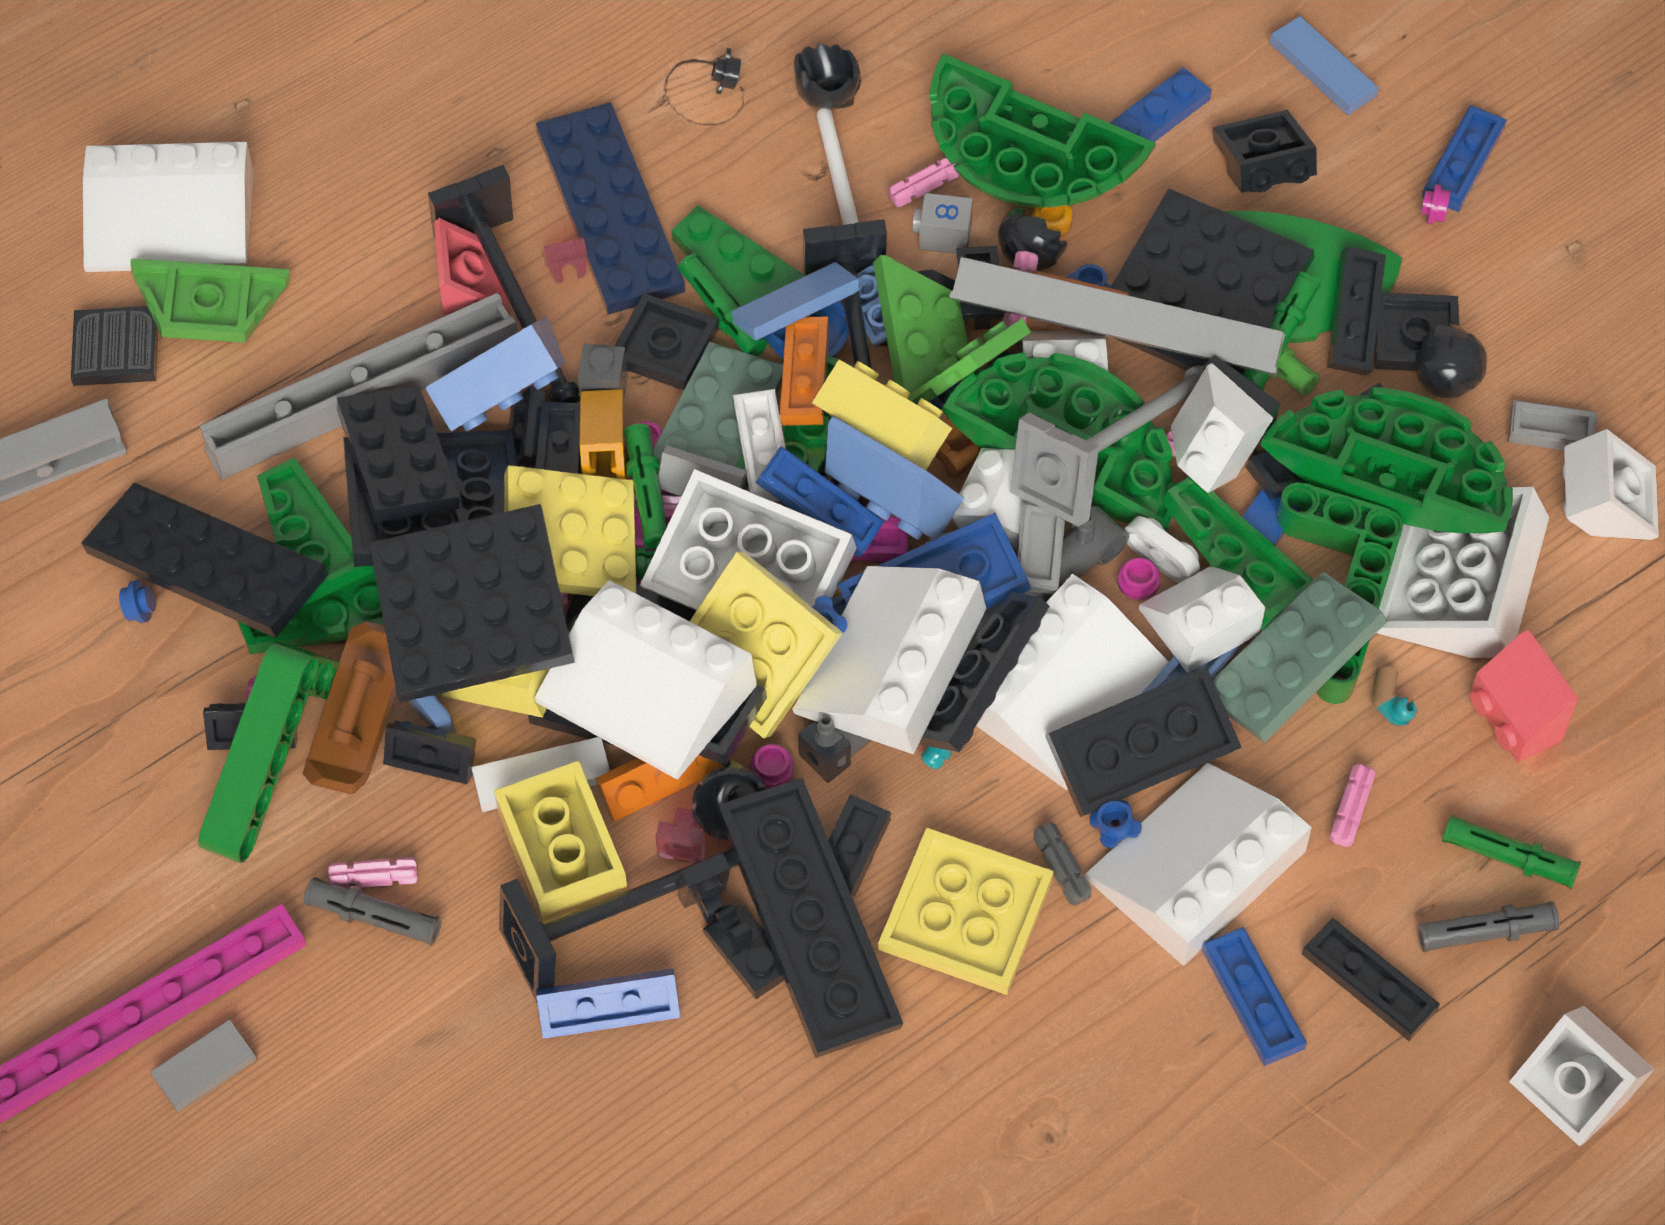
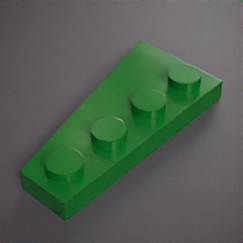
(308, 525)
(1236, 547)
(324, 619)

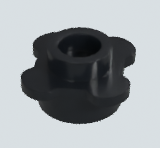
(726, 71)

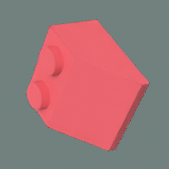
(1524, 698)

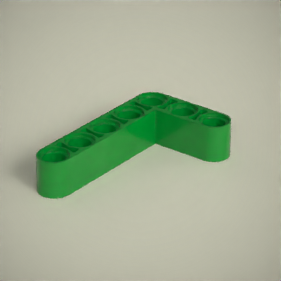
(1354, 538)
(261, 747)

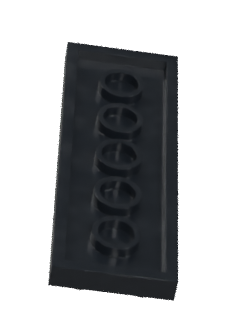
(205, 559)
(809, 917)

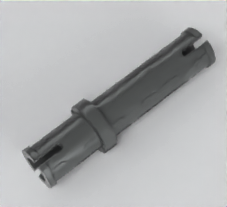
(354, 905)
(1507, 924)

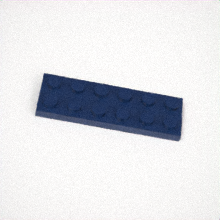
(610, 207)

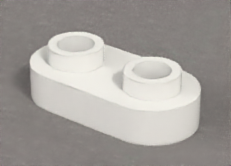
(1169, 556)

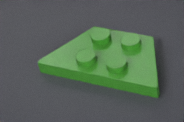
(207, 298)
(919, 322)
(971, 358)

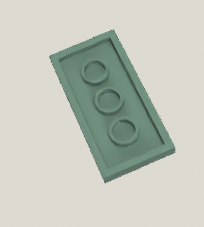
(705, 413)
(1296, 655)

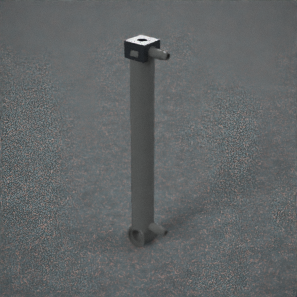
(1092, 543)

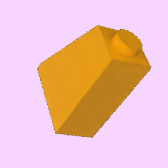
(602, 434)

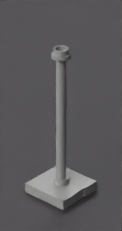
(1060, 468)

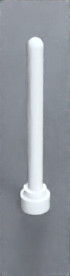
(837, 166)

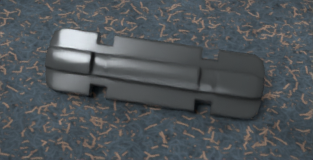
(1062, 863)

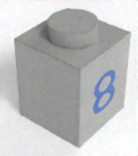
(943, 223)

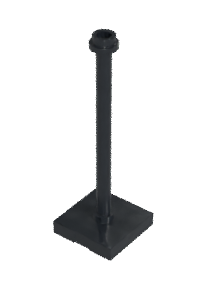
(477, 207)
(854, 249)
(531, 938)

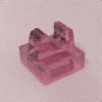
(563, 254)
(681, 838)

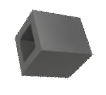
(602, 368)

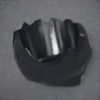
(827, 76)
(1031, 235)
(1451, 361)
(722, 786)

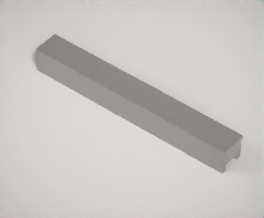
(1118, 316)
(310, 405)
(58, 449)

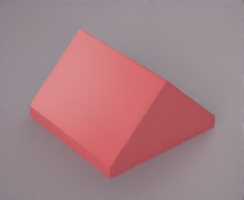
(463, 268)

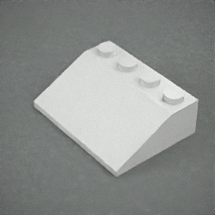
(166, 204)
(724, 519)
(1465, 587)
(895, 654)
(1069, 669)
(647, 679)
(1200, 860)

